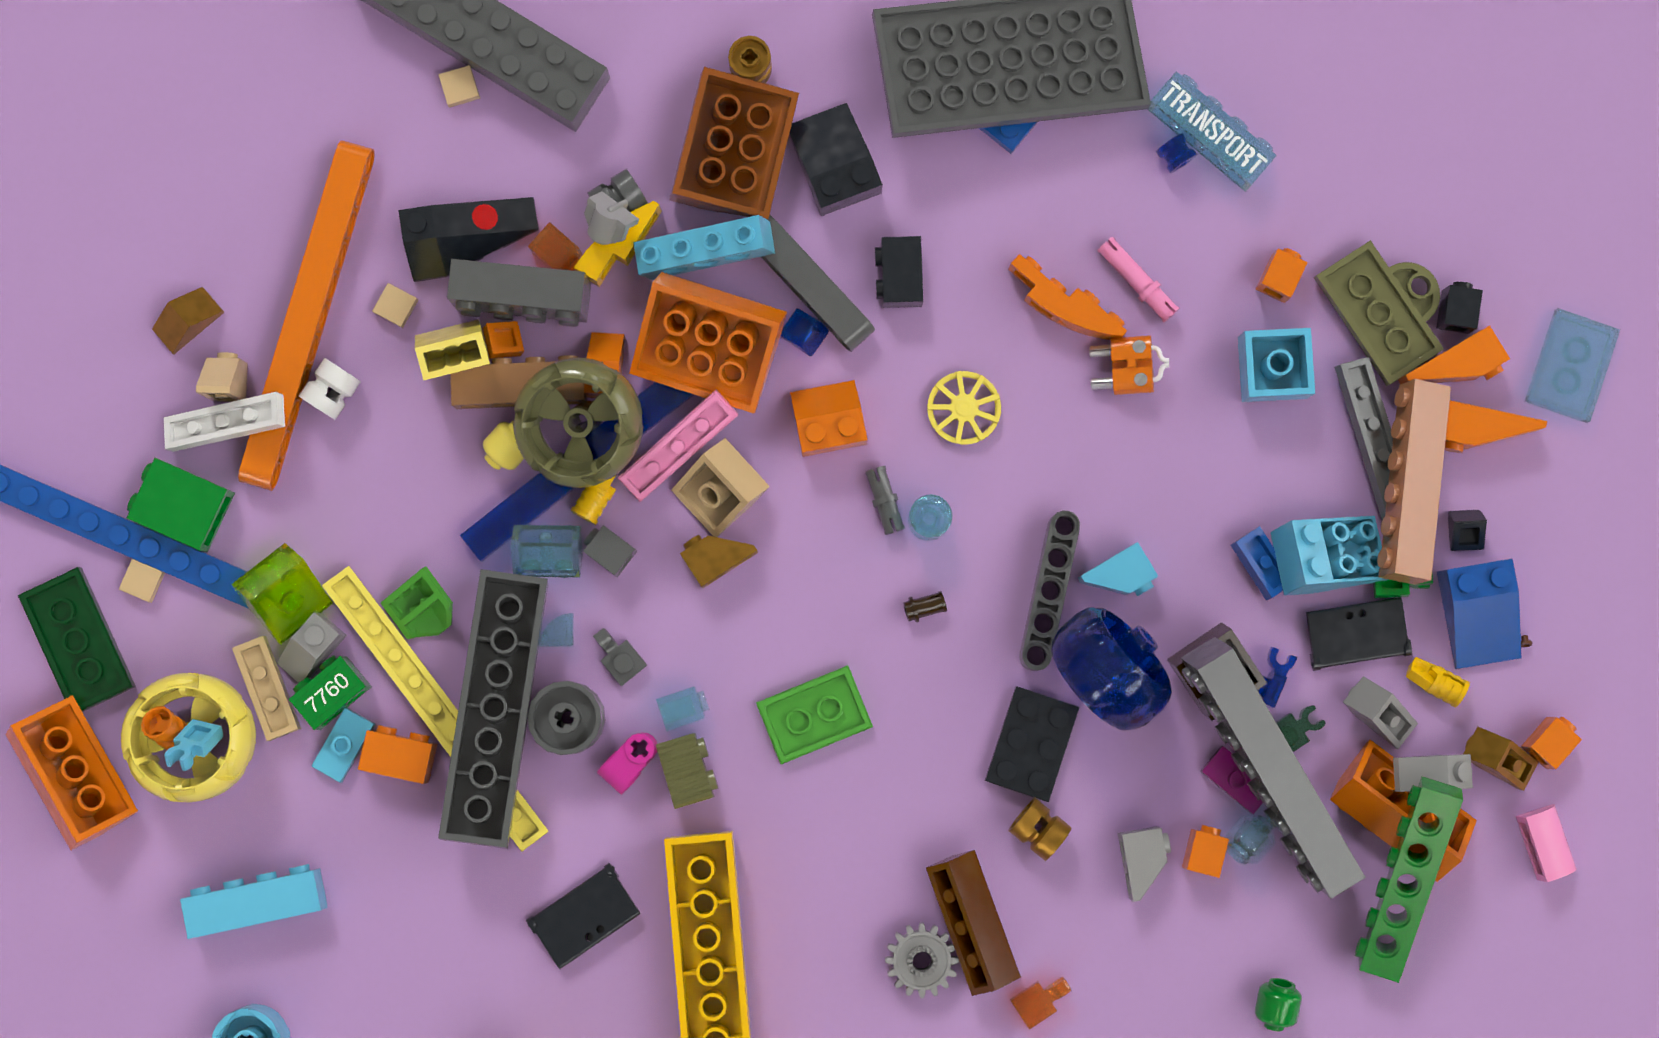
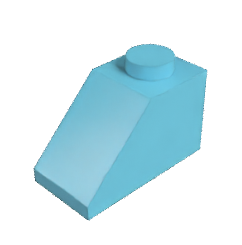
(1123, 573)

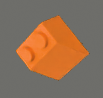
(829, 418)

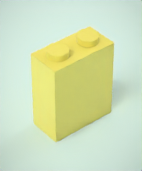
(451, 349)

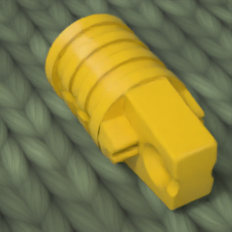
(593, 501)
(1438, 681)

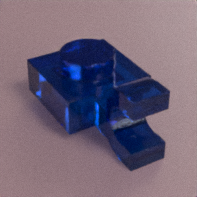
(1276, 678)

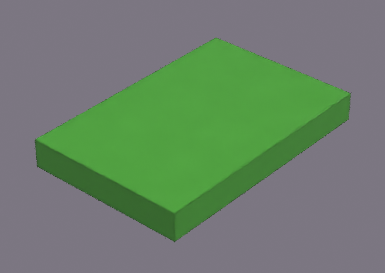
(814, 714)

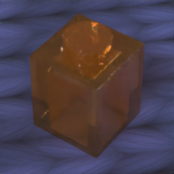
(555, 249)

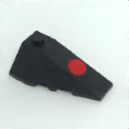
(462, 232)

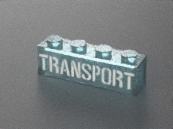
(1211, 130)

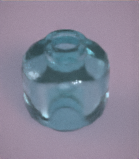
(1250, 839)

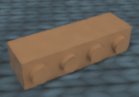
(502, 381)

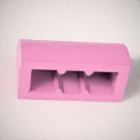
(1546, 843)

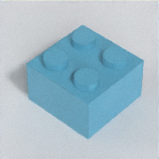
(1276, 365)

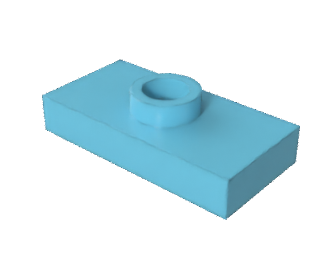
(342, 745)

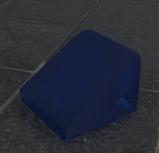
(804, 332)

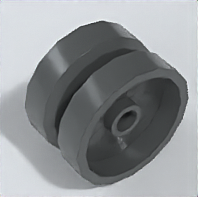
(546, 718)

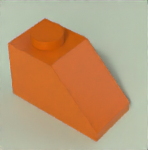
(606, 349)

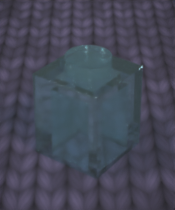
(682, 708)

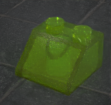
(282, 592)

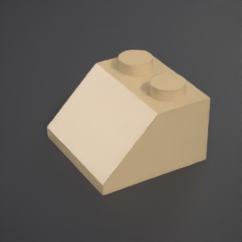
(720, 487)

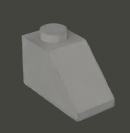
(310, 646)
(1380, 711)
(1447, 769)
(1143, 858)

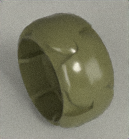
(542, 400)

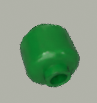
(1278, 1004)

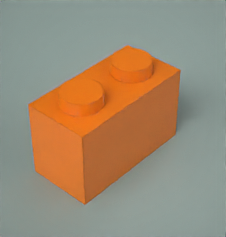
(397, 755)

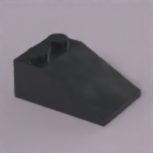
(835, 159)

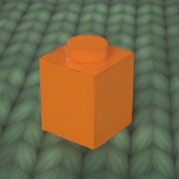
(1282, 274)
(1552, 741)
(1205, 851)

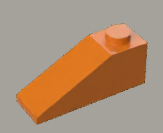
(1466, 361)
(1477, 426)

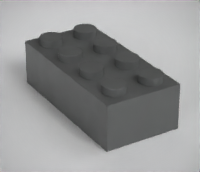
(519, 292)

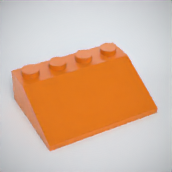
(707, 341)

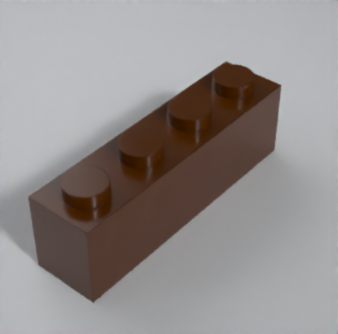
(973, 923)

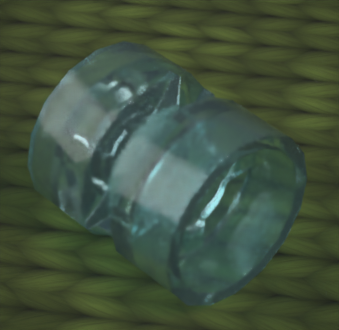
(929, 517)

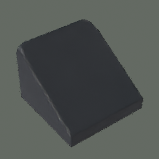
(1466, 530)

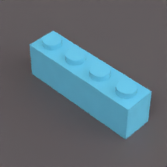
(253, 903)

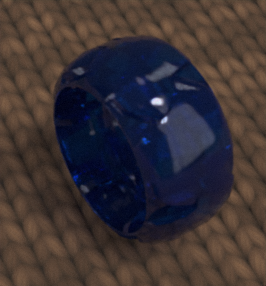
(1112, 668)

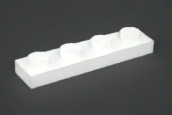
(224, 421)

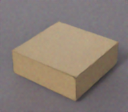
(459, 86)
(395, 305)
(141, 581)

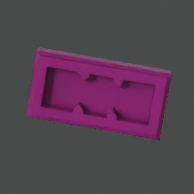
(1228, 777)

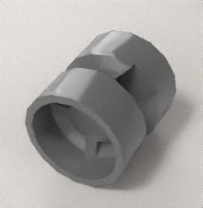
(621, 188)

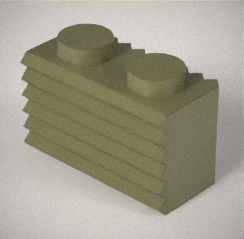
(686, 770)

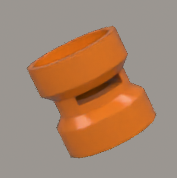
(162, 726)

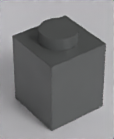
(608, 550)

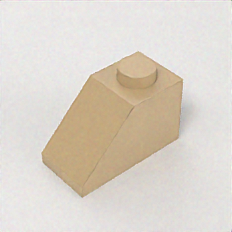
(223, 378)

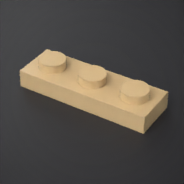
(266, 688)

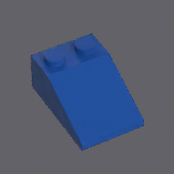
(1482, 612)

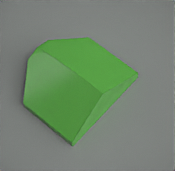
(420, 606)

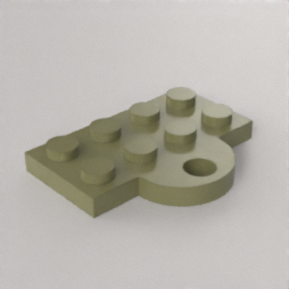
(1384, 310)

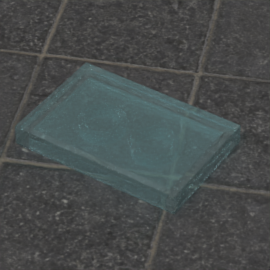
(1572, 365)

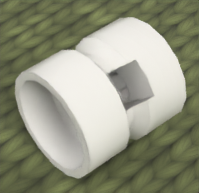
(331, 376)

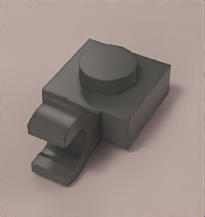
(622, 659)

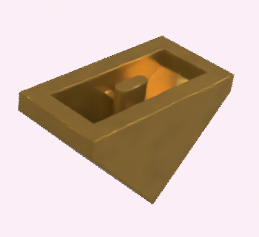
(186, 318)

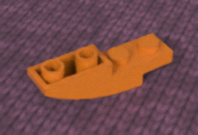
(1077, 312)

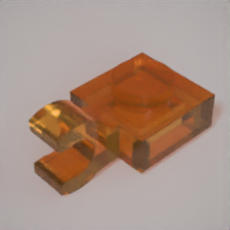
(1036, 1003)

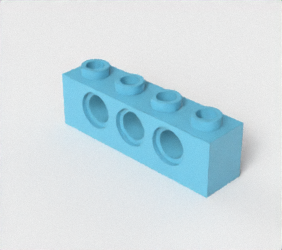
(704, 247)

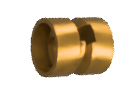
(750, 59)
(1050, 835)

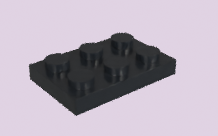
(1032, 744)

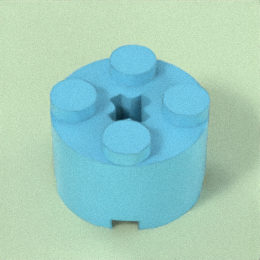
(252, 1020)

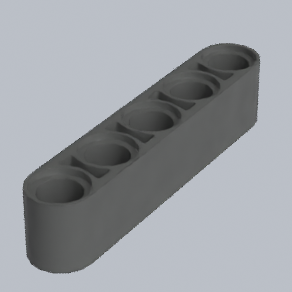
(817, 290)
(1060, 578)

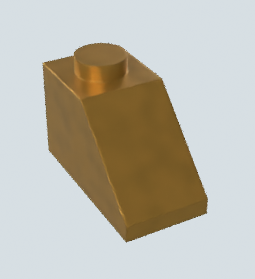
(714, 557)
(1500, 758)

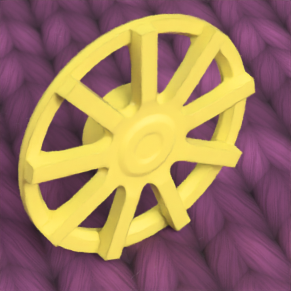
(964, 407)

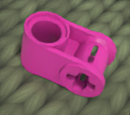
(625, 765)

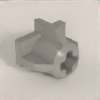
(608, 219)

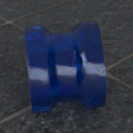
(1176, 153)

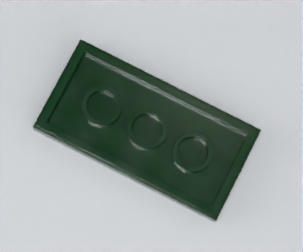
(76, 639)

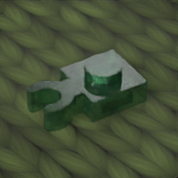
(1295, 730)

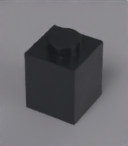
(1459, 308)

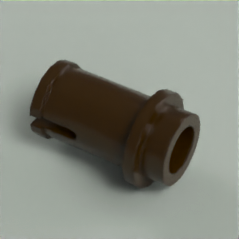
(924, 606)

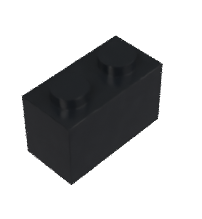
(901, 272)

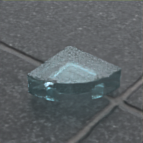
(559, 632)

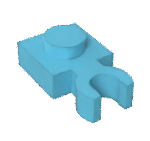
(195, 739)

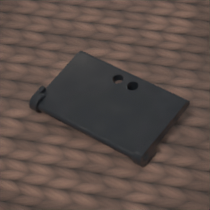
(1345, 637)
(590, 909)

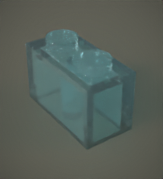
(547, 550)

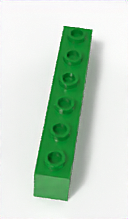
(1389, 959)

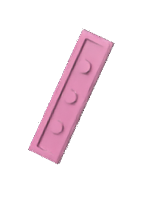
(678, 445)

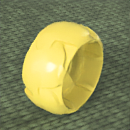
(211, 775)

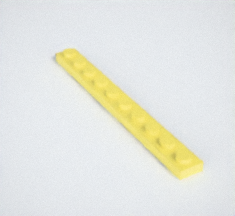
(415, 681)

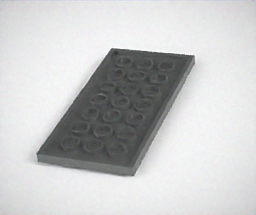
(1007, 62)

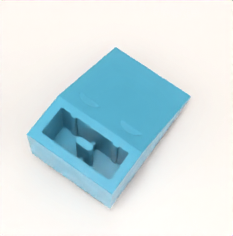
(1327, 554)

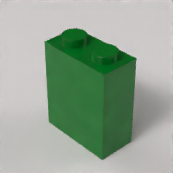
(179, 504)

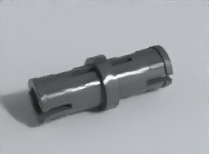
(885, 500)

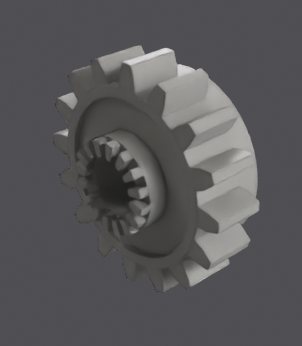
(921, 978)

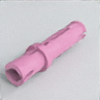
(1136, 277)

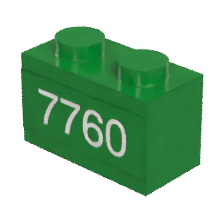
(329, 692)

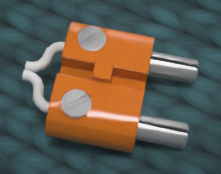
(1131, 365)

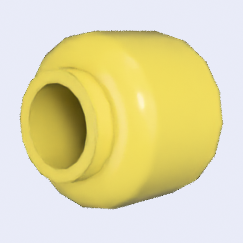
(502, 447)

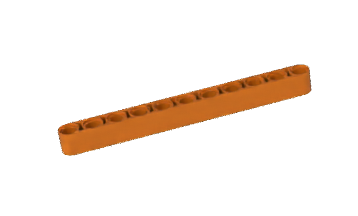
(309, 307)

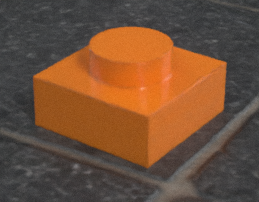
(503, 339)

